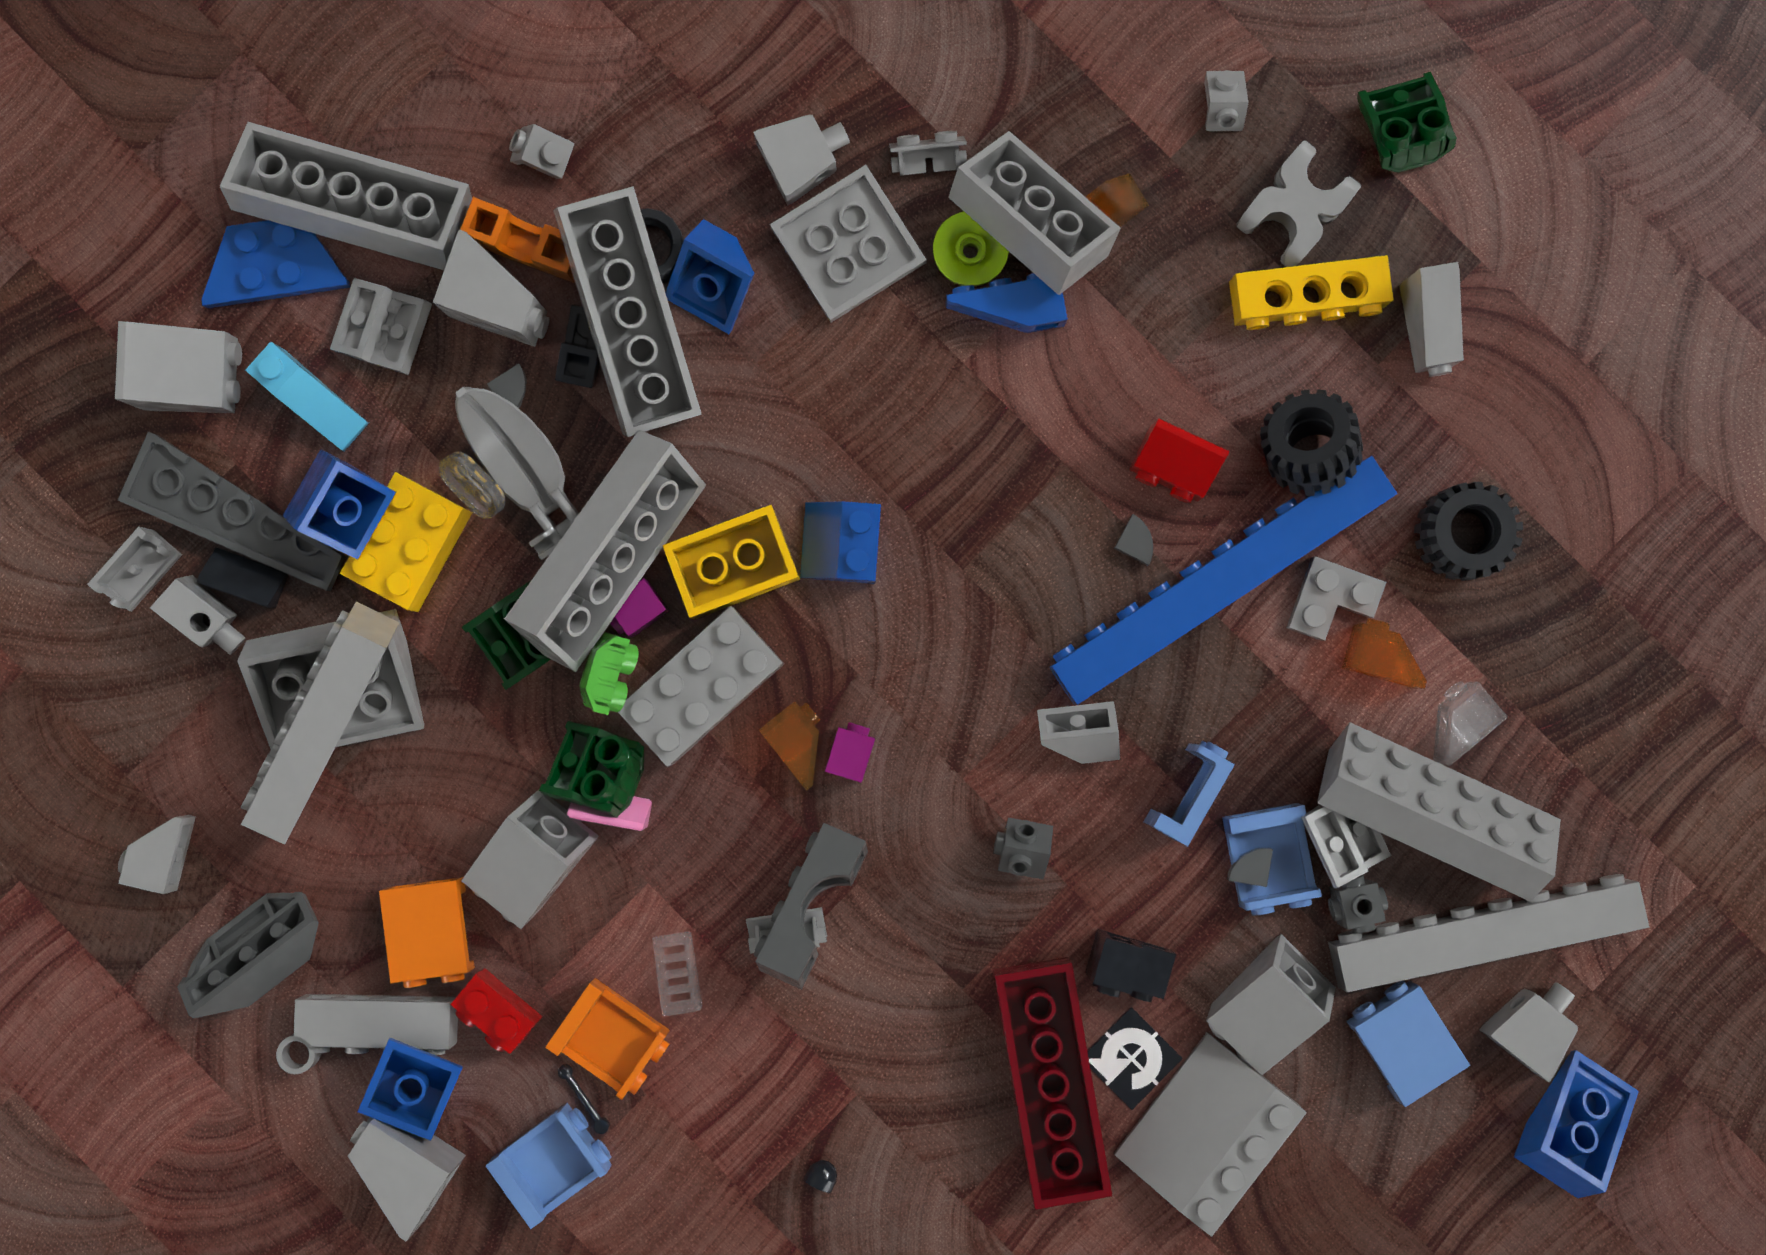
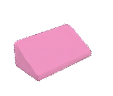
(634, 817)

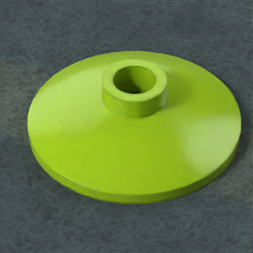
(948, 246)

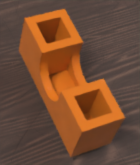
(515, 239)

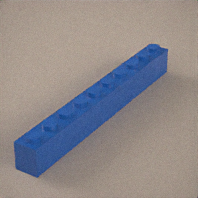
(1217, 583)

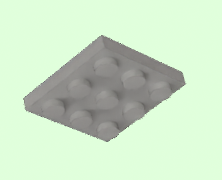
(848, 243)

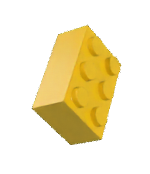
(408, 544)
(731, 562)

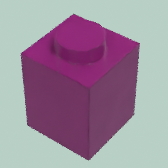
(639, 610)
(850, 752)

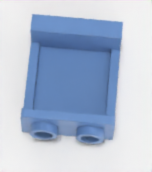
(1198, 796)
(1291, 869)
(1408, 1042)
(549, 1164)

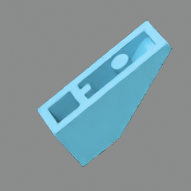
(306, 395)

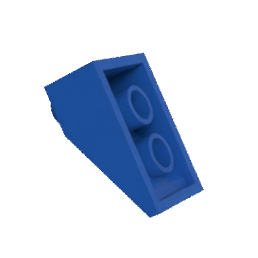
(1578, 1127)

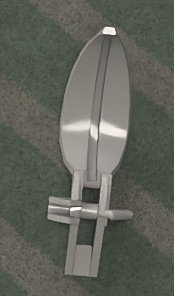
(517, 460)

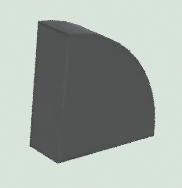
(510, 385)
(1136, 541)
(1252, 867)

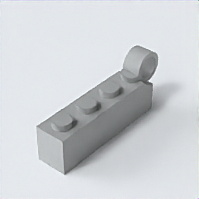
(367, 1023)

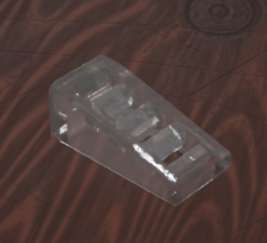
(683, 1006)

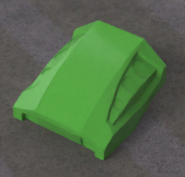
(600, 676)

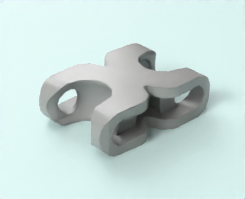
(1298, 205)

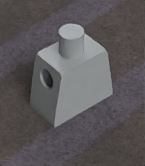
(800, 154)
(184, 608)
(1534, 1029)

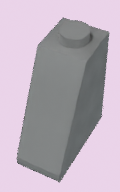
(1434, 318)

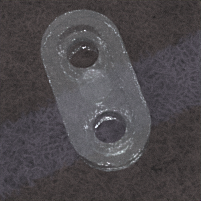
(472, 485)

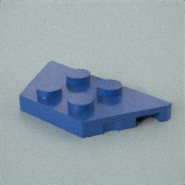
(269, 263)

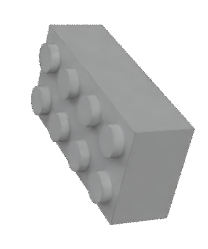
(1033, 212)
(700, 686)

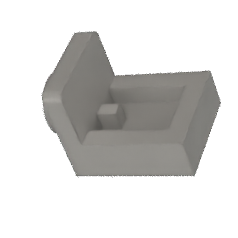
(1225, 100)
(541, 150)

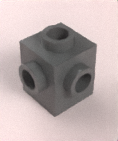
(1024, 848)
(1345, 900)

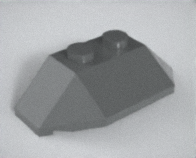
(250, 955)

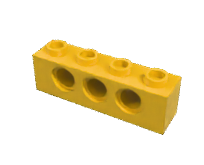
(1367, 275)

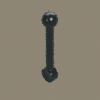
(601, 1124)

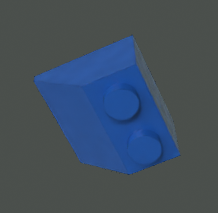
(840, 541)
(410, 1089)

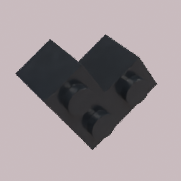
(1129, 966)

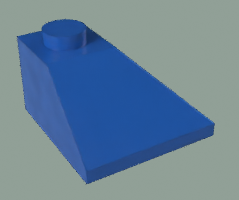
(711, 276)

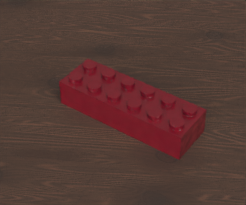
(1052, 1083)

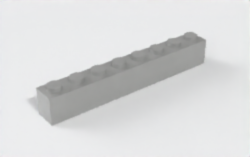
(1488, 933)

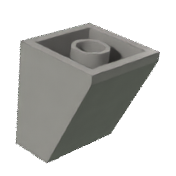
(487, 295)
(177, 368)
(529, 858)
(1272, 1006)
(403, 1171)

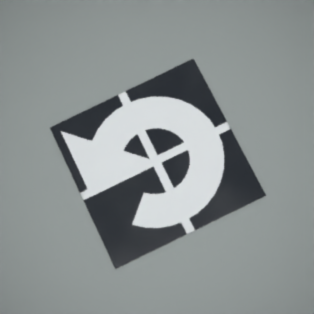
(1132, 1058)

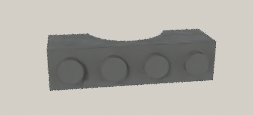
(831, 862)

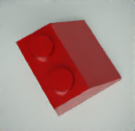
(1177, 461)

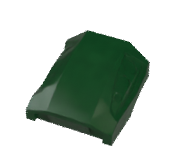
(1408, 123)
(502, 644)
(595, 769)

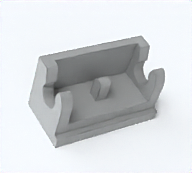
(135, 568)

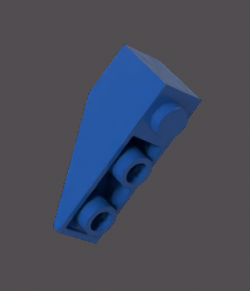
(1018, 305)

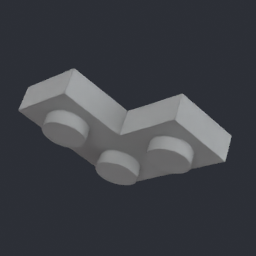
(1329, 587)

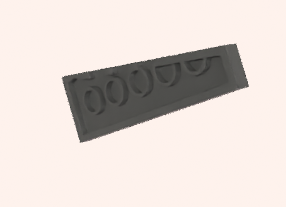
(203, 502)

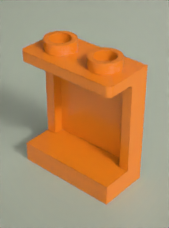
(425, 932)
(610, 1038)

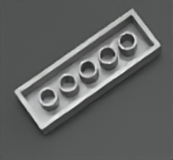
(345, 195)
(627, 311)
(606, 550)
(317, 721)
(1440, 812)

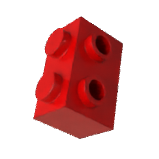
(495, 1011)

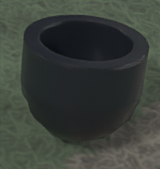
(821, 1176)

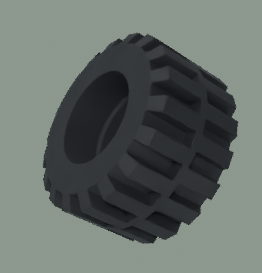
(1309, 416)
(1498, 526)

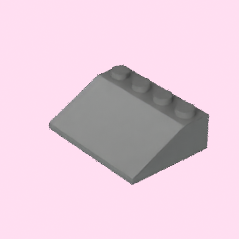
(279, 666)
(1209, 1134)

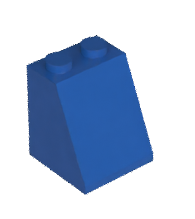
(338, 504)

